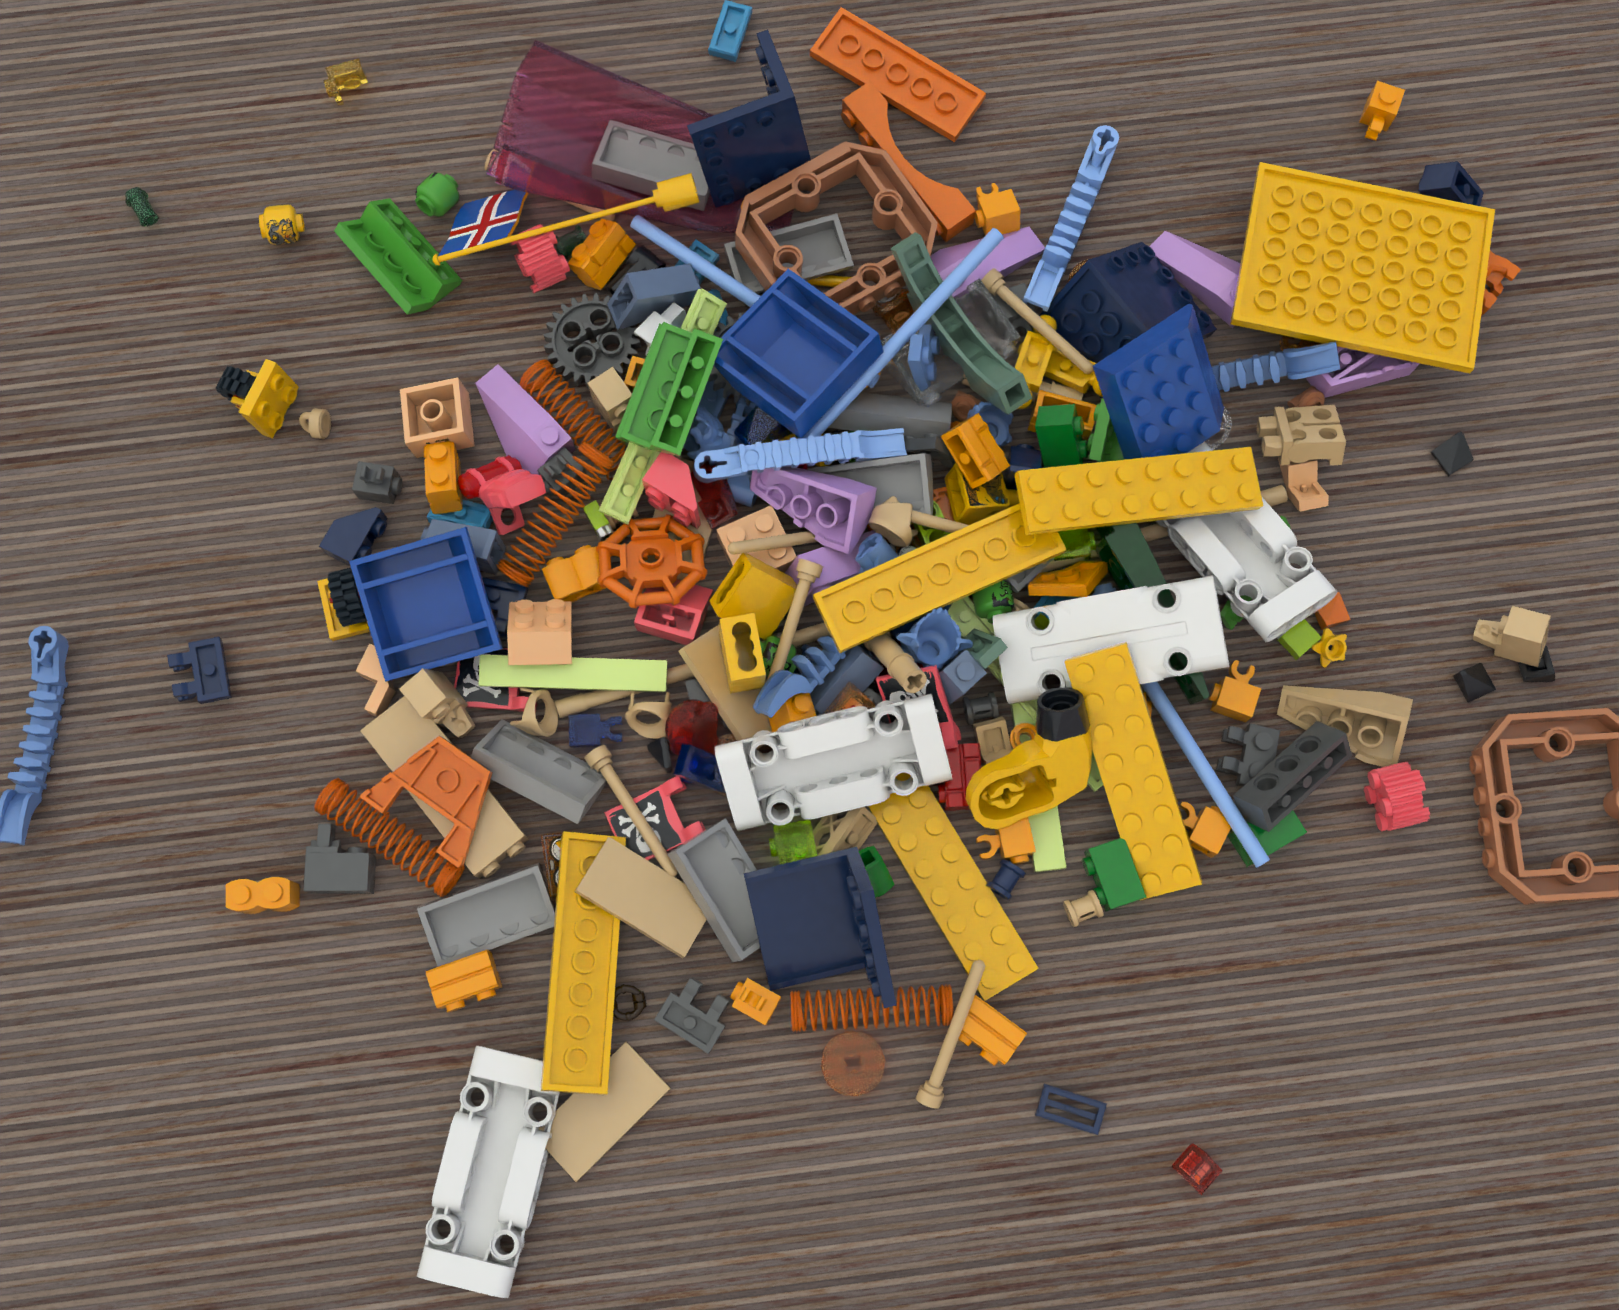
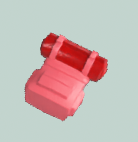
(502, 486)

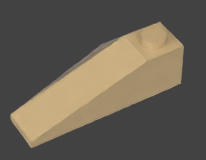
(1370, 719)

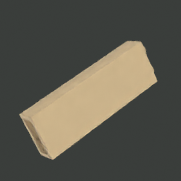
(401, 734)

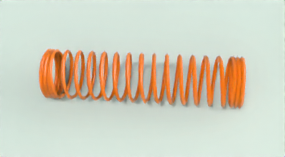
(539, 383)
(597, 458)
(446, 879)
(944, 998)

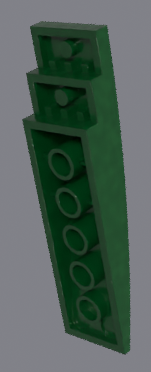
(1134, 566)

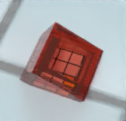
(1197, 1168)

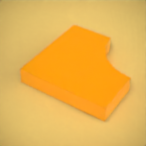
(1072, 581)

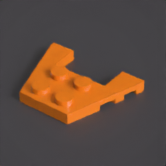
(446, 782)

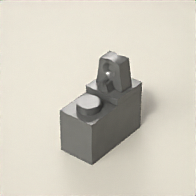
(334, 871)

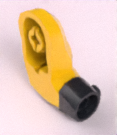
(1039, 770)

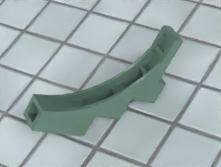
(983, 366)

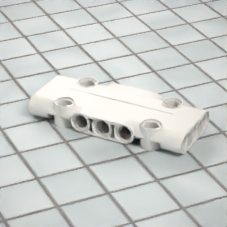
(1252, 557)
(1107, 620)
(833, 762)
(489, 1175)

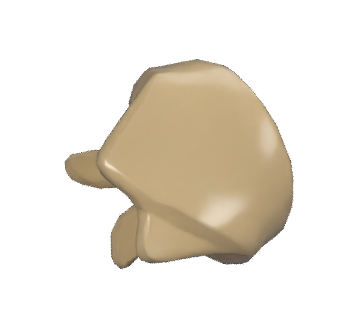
(893, 522)
(660, 709)
(529, 723)

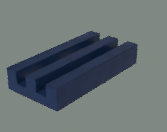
(1043, 1101)

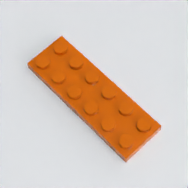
(898, 73)

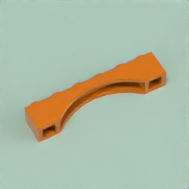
(867, 114)

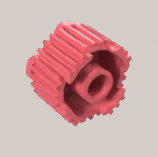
(540, 260)
(1396, 796)

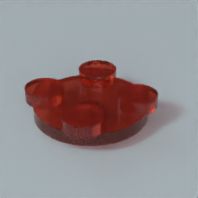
(692, 724)

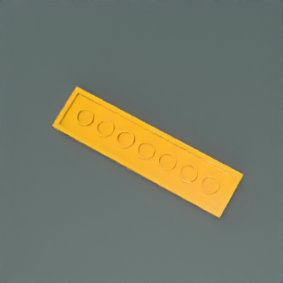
(1138, 490)
(932, 577)
(1134, 770)
(953, 888)
(580, 978)

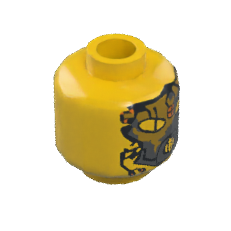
(281, 224)

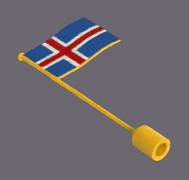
(494, 218)

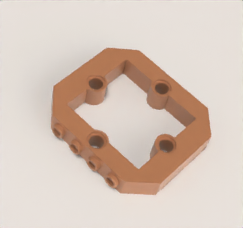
(886, 187)
(1494, 786)

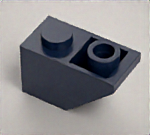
(354, 535)

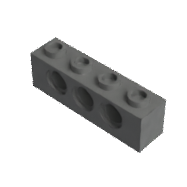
(1293, 775)

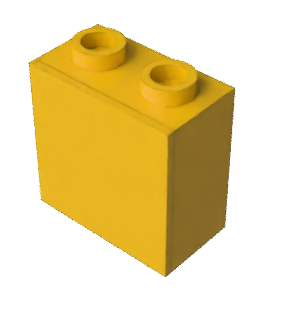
(755, 589)
(742, 653)

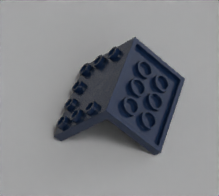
(755, 140)
(1119, 300)
(819, 922)

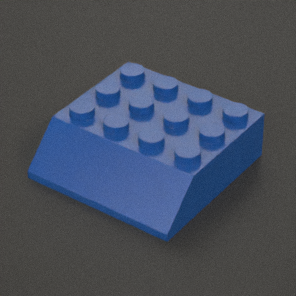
(796, 353)
(1162, 389)
(426, 604)

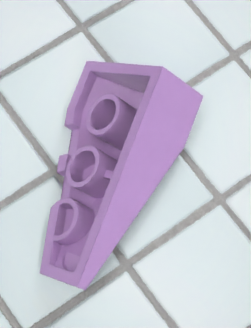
(1009, 255)
(520, 422)

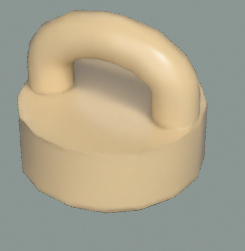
(319, 423)

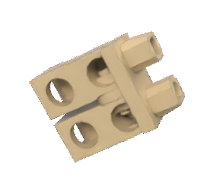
(1302, 434)

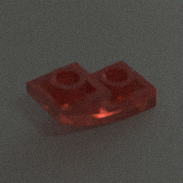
(716, 497)

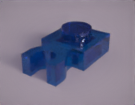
(588, 729)

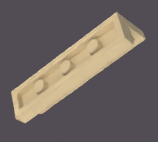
(845, 832)

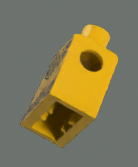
(978, 503)

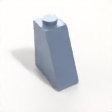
(652, 291)
(485, 542)
(858, 667)
(960, 675)

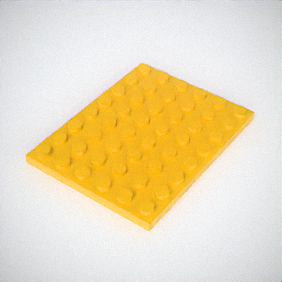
(1364, 267)

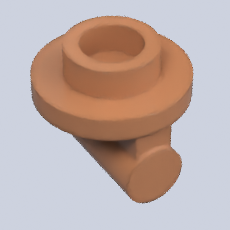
(1309, 397)
(962, 404)

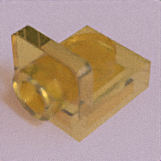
(344, 76)

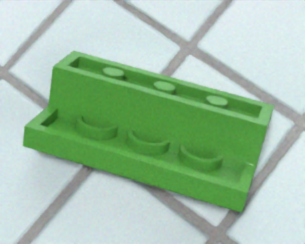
(398, 256)
(671, 389)

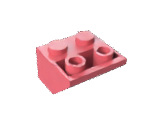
(671, 488)
(678, 622)

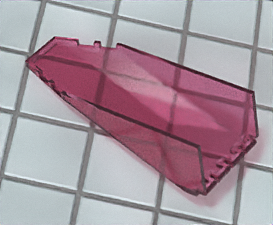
(561, 124)

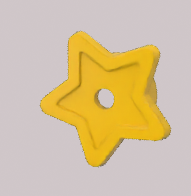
(1338, 647)

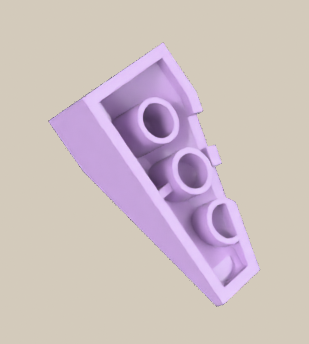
(1200, 271)
(823, 503)

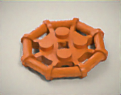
(656, 574)

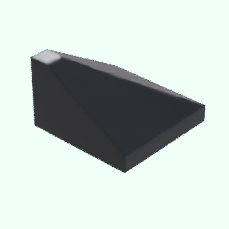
(1453, 454)
(1542, 673)
(1474, 682)
(661, 752)

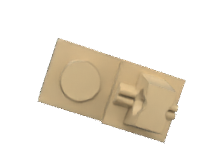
(610, 397)
(1516, 636)
(438, 700)

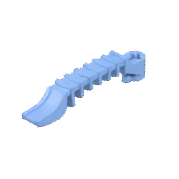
(1072, 218)
(793, 452)

